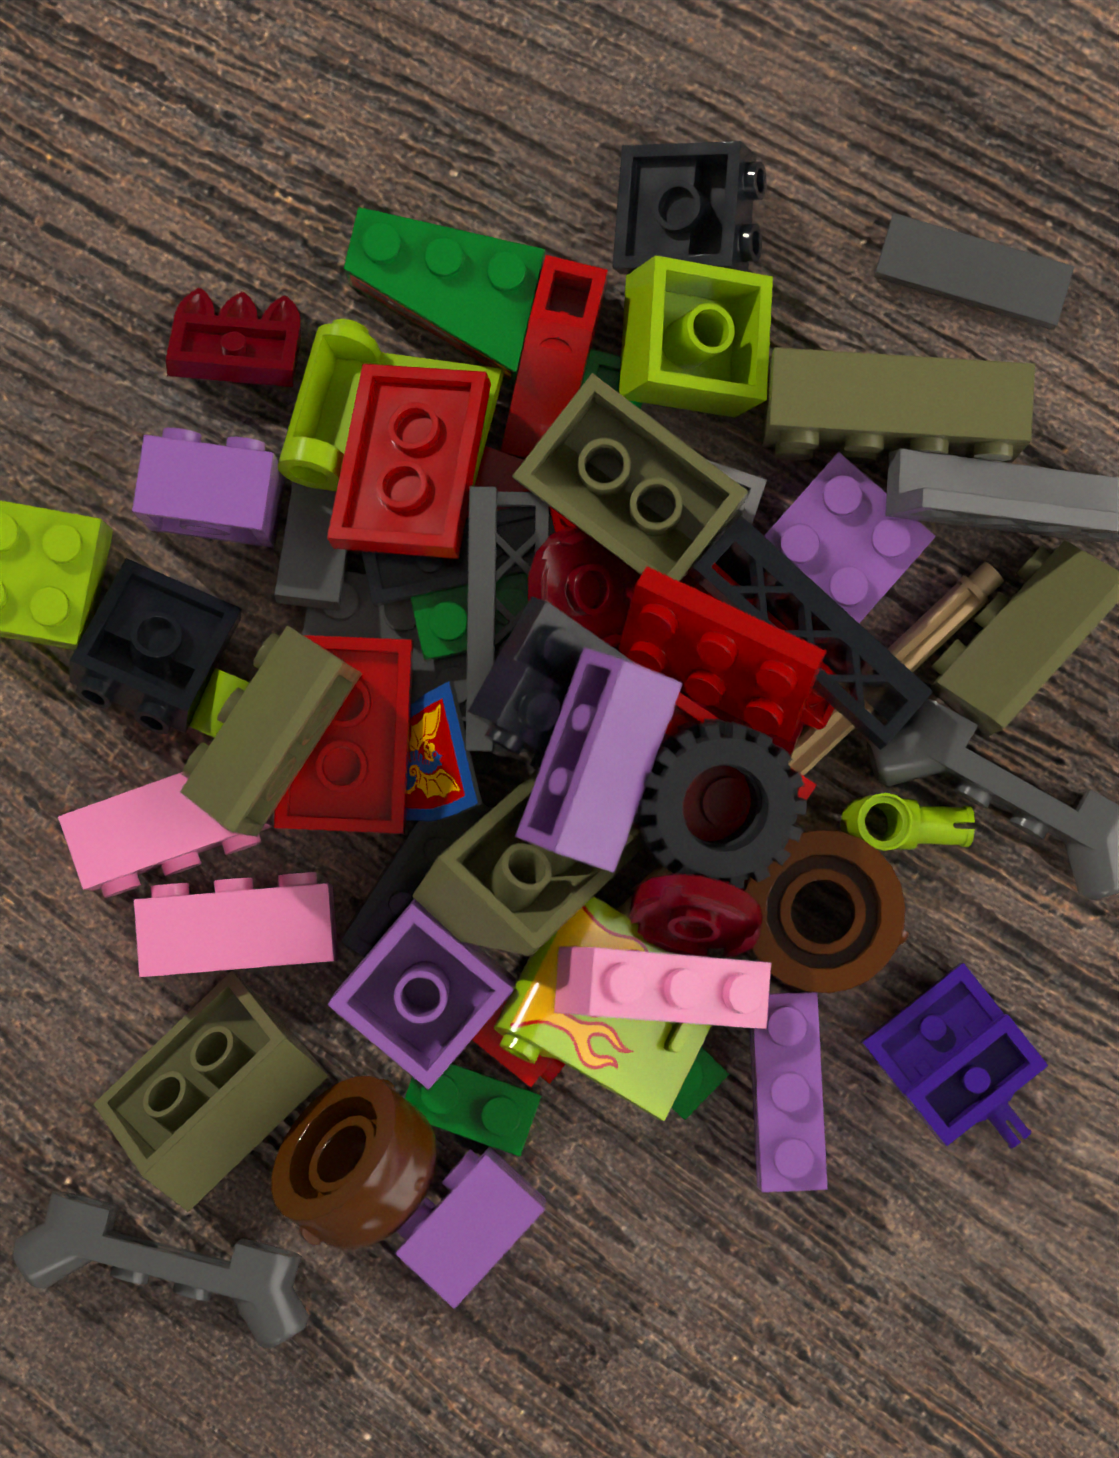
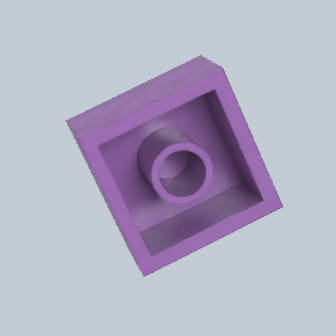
(209, 488)
(845, 540)
(422, 994)
(470, 1226)

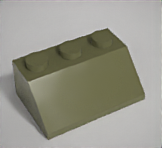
(630, 483)
(1026, 636)
(268, 732)
(508, 890)
(209, 1092)

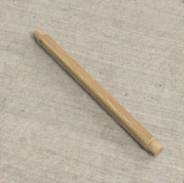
(911, 649)

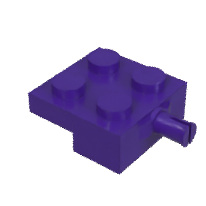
(957, 1058)

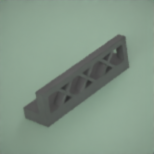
(1002, 496)
(482, 591)

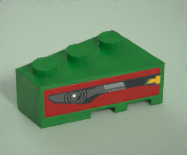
(449, 282)

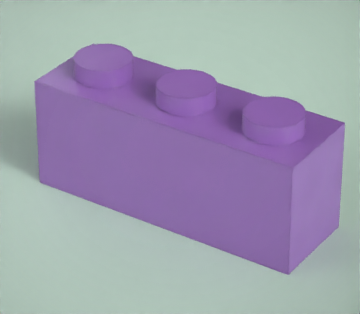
(599, 759)
(788, 1096)

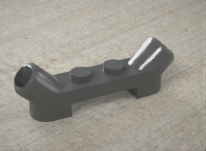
(937, 742)
(82, 1231)

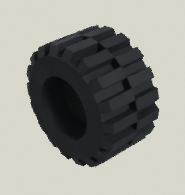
(770, 815)

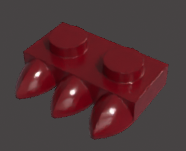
(235, 342)

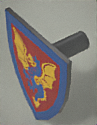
(439, 767)

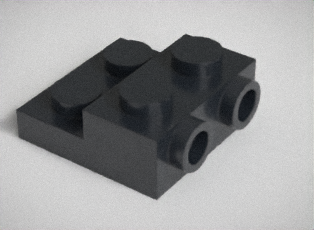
(688, 204)
(152, 647)
(533, 678)

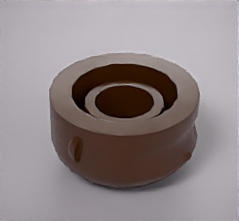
(875, 913)
(354, 1164)

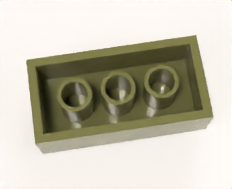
(895, 402)

